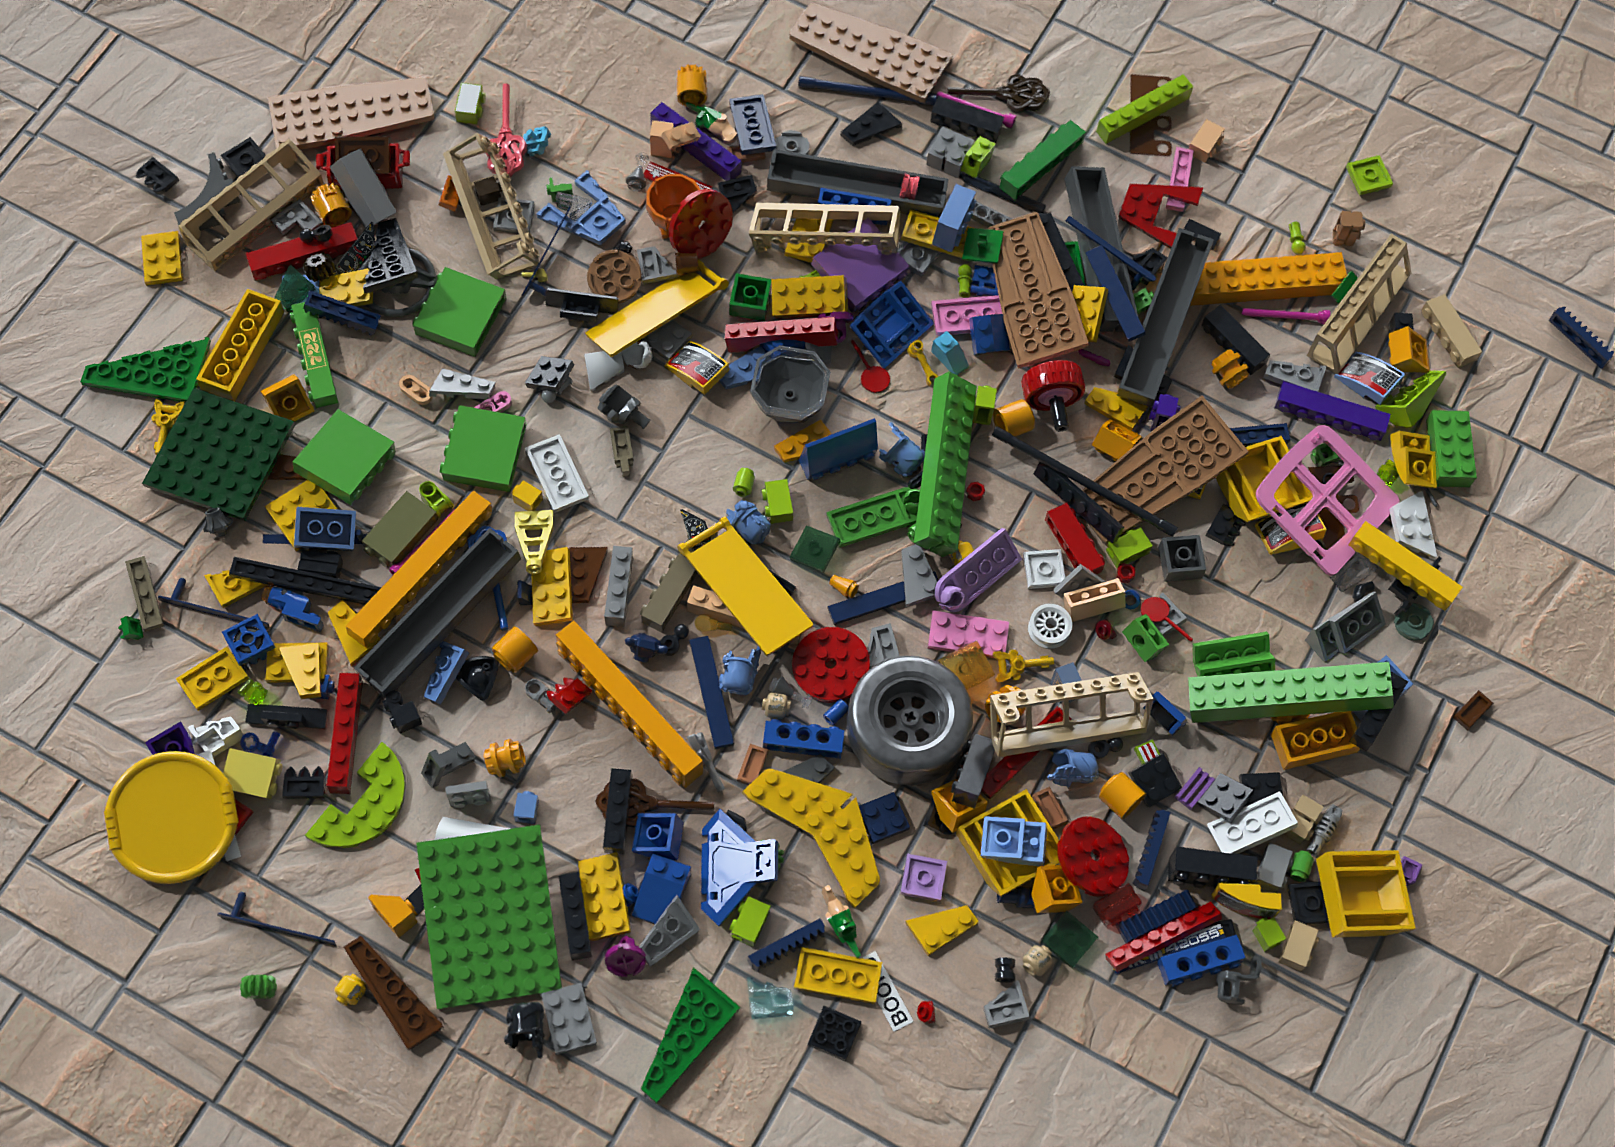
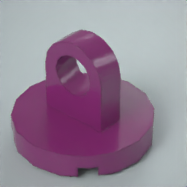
(841, 320)
(625, 958)

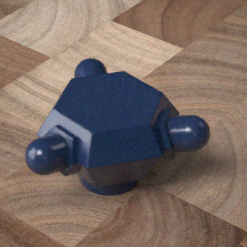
(645, 646)

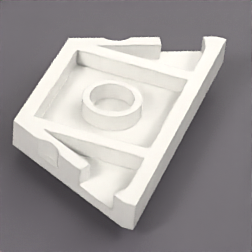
(1413, 526)

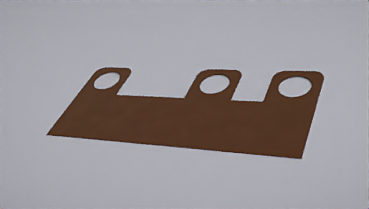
(1142, 137)
(1334, 527)

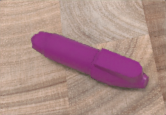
(1095, 358)

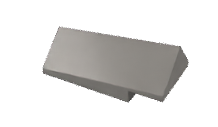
(363, 188)
(1347, 627)

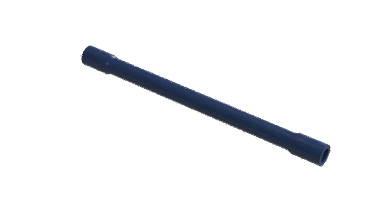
(809, 82)

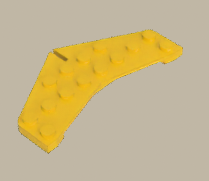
(836, 830)

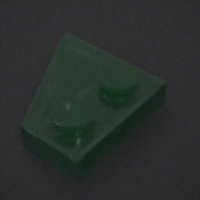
(293, 288)

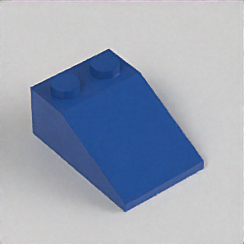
(659, 886)

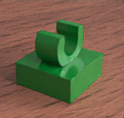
(131, 628)

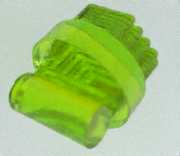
(1388, 472)
(253, 692)

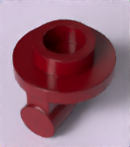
(1105, 630)

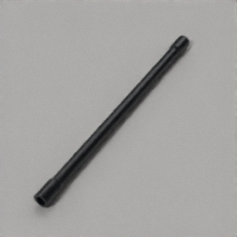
(1161, 524)

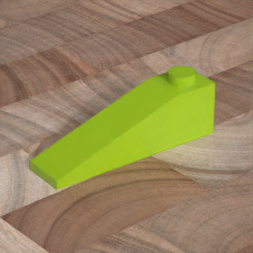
(1412, 400)

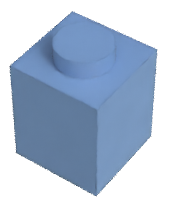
(526, 807)

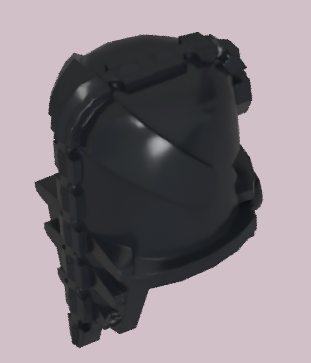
(525, 1025)

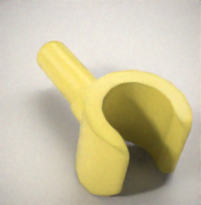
(540, 274)

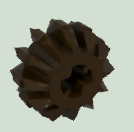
(319, 267)

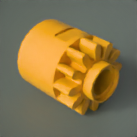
(691, 85)
(331, 205)

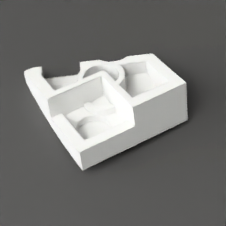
(602, 367)
(217, 735)

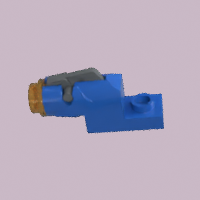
(294, 606)

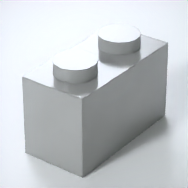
(1273, 868)

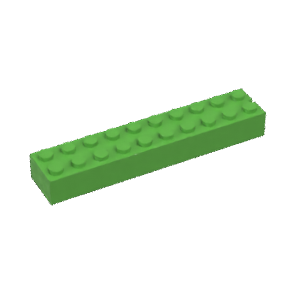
(945, 464)
(1291, 692)

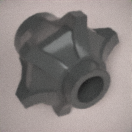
(216, 522)

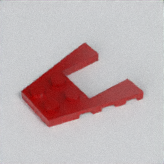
(1143, 204)

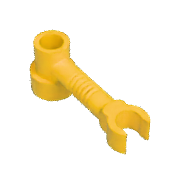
(918, 353)

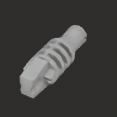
(1325, 829)

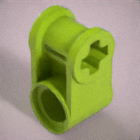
(437, 500)

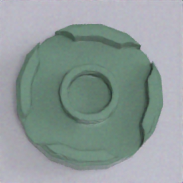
(1414, 623)

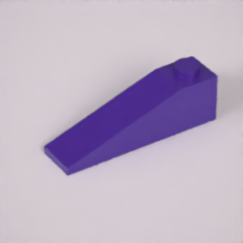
(173, 739)

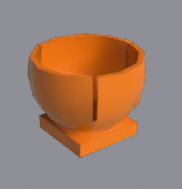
(664, 199)

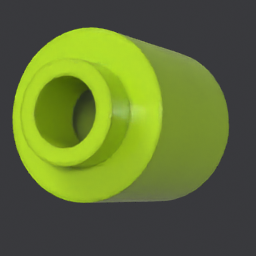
(744, 482)

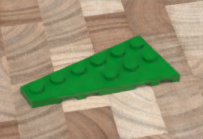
(693, 1026)

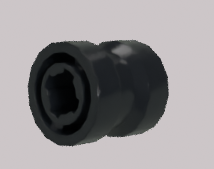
(1005, 970)

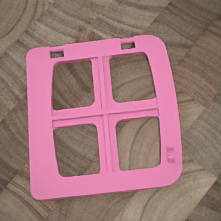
(1325, 497)

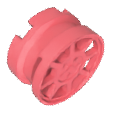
(909, 187)

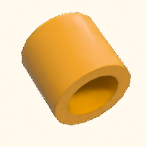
(1015, 417)
(514, 650)
(1121, 795)

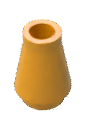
(845, 586)

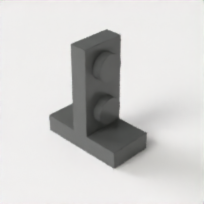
(441, 764)

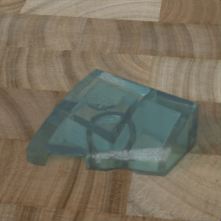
(769, 1000)

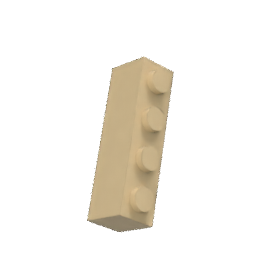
(1451, 331)

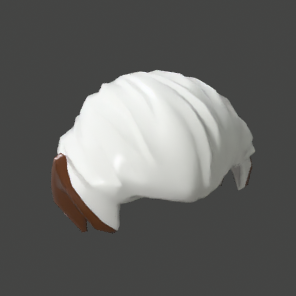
(638, 355)

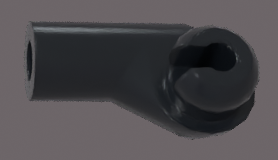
(1360, 590)
(738, 819)

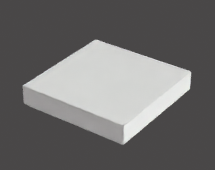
(1044, 568)

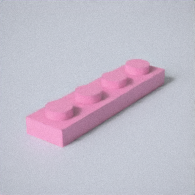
(1180, 175)

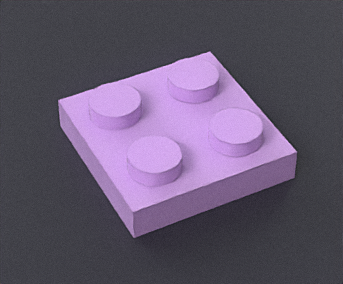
(923, 877)

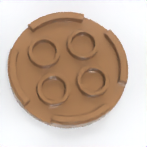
(614, 275)

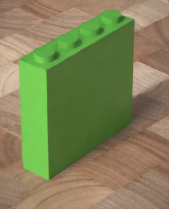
(459, 311)
(483, 448)
(344, 457)

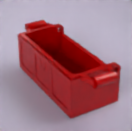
(389, 180)

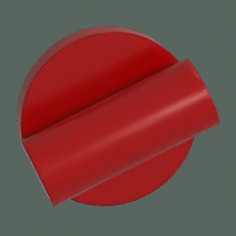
(926, 1012)

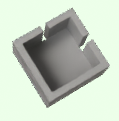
(949, 146)

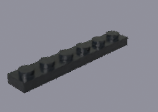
(1080, 502)

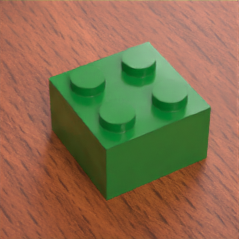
(750, 297)

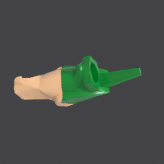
(714, 122)
(841, 920)

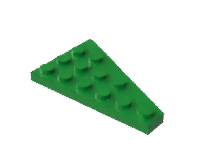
(155, 374)

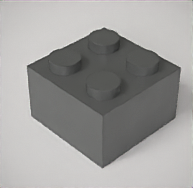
(1182, 558)

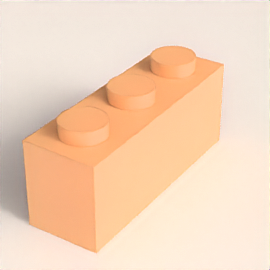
(1095, 600)

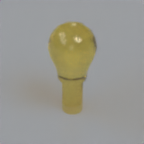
(705, 623)

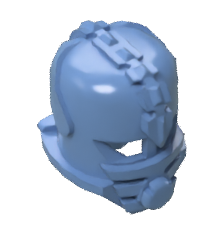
(905, 452)
(749, 522)
(739, 672)
(1073, 768)

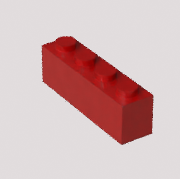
(1074, 539)

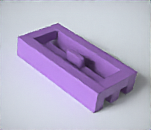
(1204, 776)

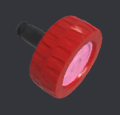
(1053, 388)

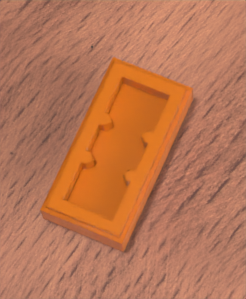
(449, 197)

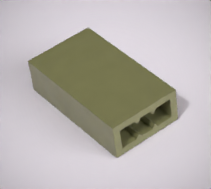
(399, 530)

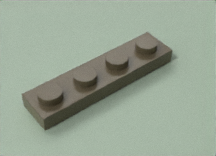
(144, 594)

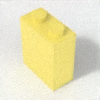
(252, 773)

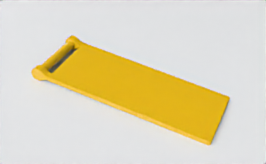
(654, 310)
(746, 587)

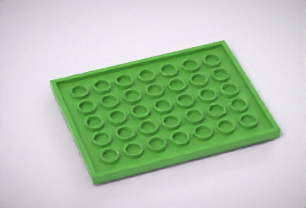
(488, 916)

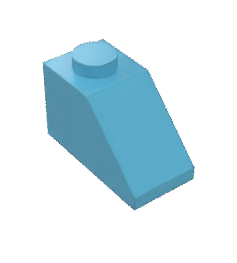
(949, 353)

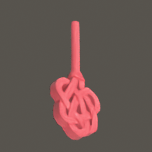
(514, 160)

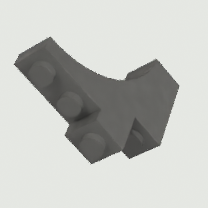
(215, 184)

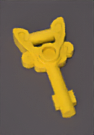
(165, 421)
(1018, 664)

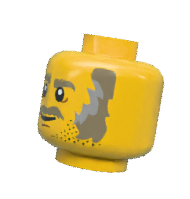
(963, 551)
(350, 990)

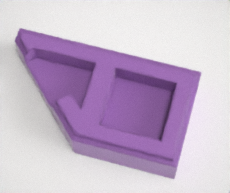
(1410, 869)

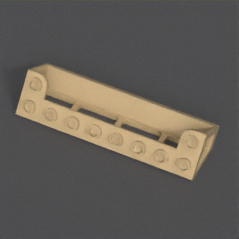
(476, 217)
(259, 222)
(886, 243)
(1352, 318)
(1068, 731)

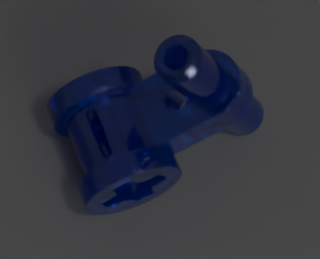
(267, 750)

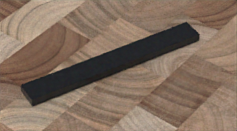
(302, 581)

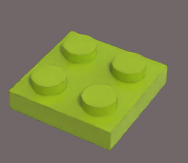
(1369, 175)

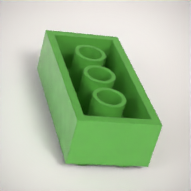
(1453, 447)

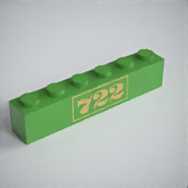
(315, 357)

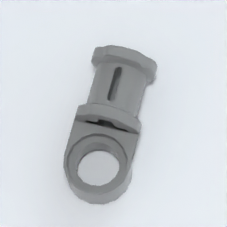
(541, 695)

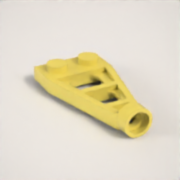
(534, 521)

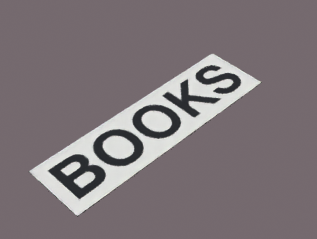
(889, 999)

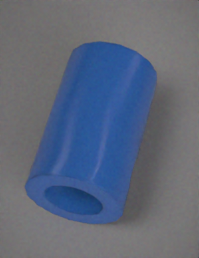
(836, 712)

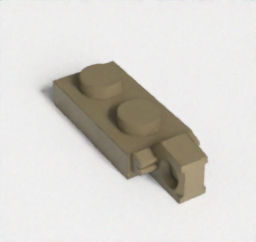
(622, 449)

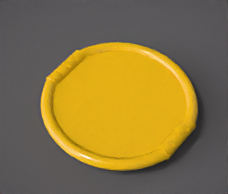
(170, 817)

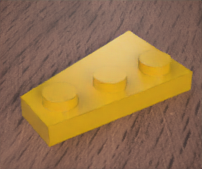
(1115, 407)
(231, 589)
(304, 668)

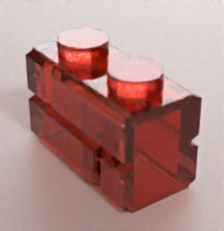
(1117, 905)

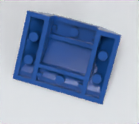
(891, 324)

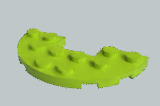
(374, 809)

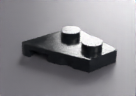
(1150, 260)

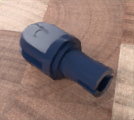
(1020, 898)

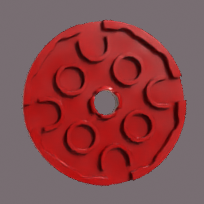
(697, 207)
(818, 649)
(1074, 854)

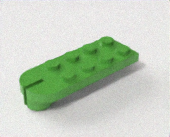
(874, 516)

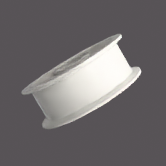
(1040, 618)

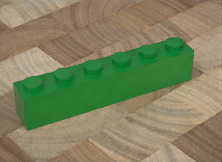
(1042, 159)

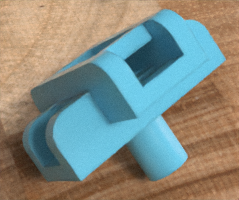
(537, 140)

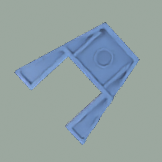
(596, 223)

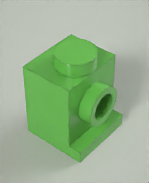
(1317, 457)

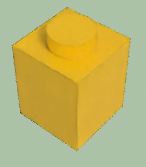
(527, 496)

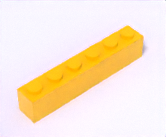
(1405, 566)

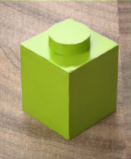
(1268, 933)

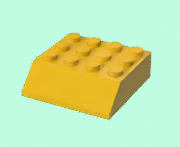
(1245, 476)
(1001, 875)
(1365, 893)

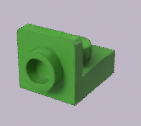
(563, 188)
(1143, 300)

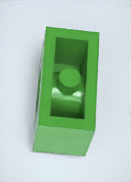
(1145, 638)

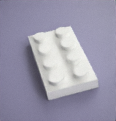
(556, 473)
(1253, 825)

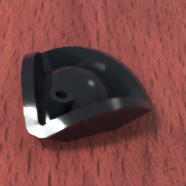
(479, 675)

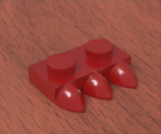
(569, 695)

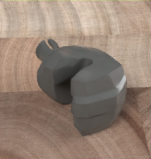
(621, 407)

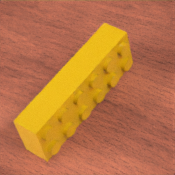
(240, 345)

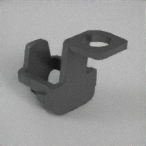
(1225, 977)

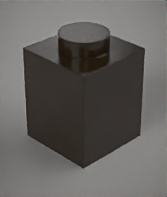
(487, 190)

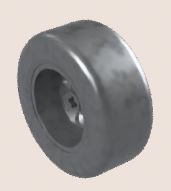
(907, 679)

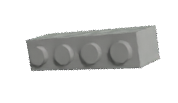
(618, 586)

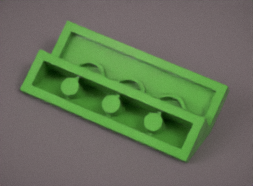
(1233, 655)

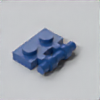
(983, 277)

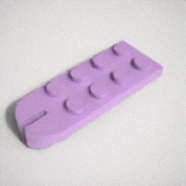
(977, 572)

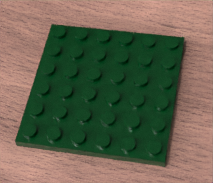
(219, 454)

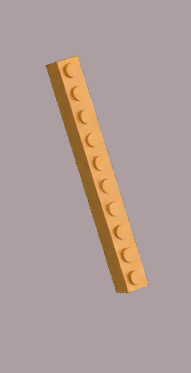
(419, 569)

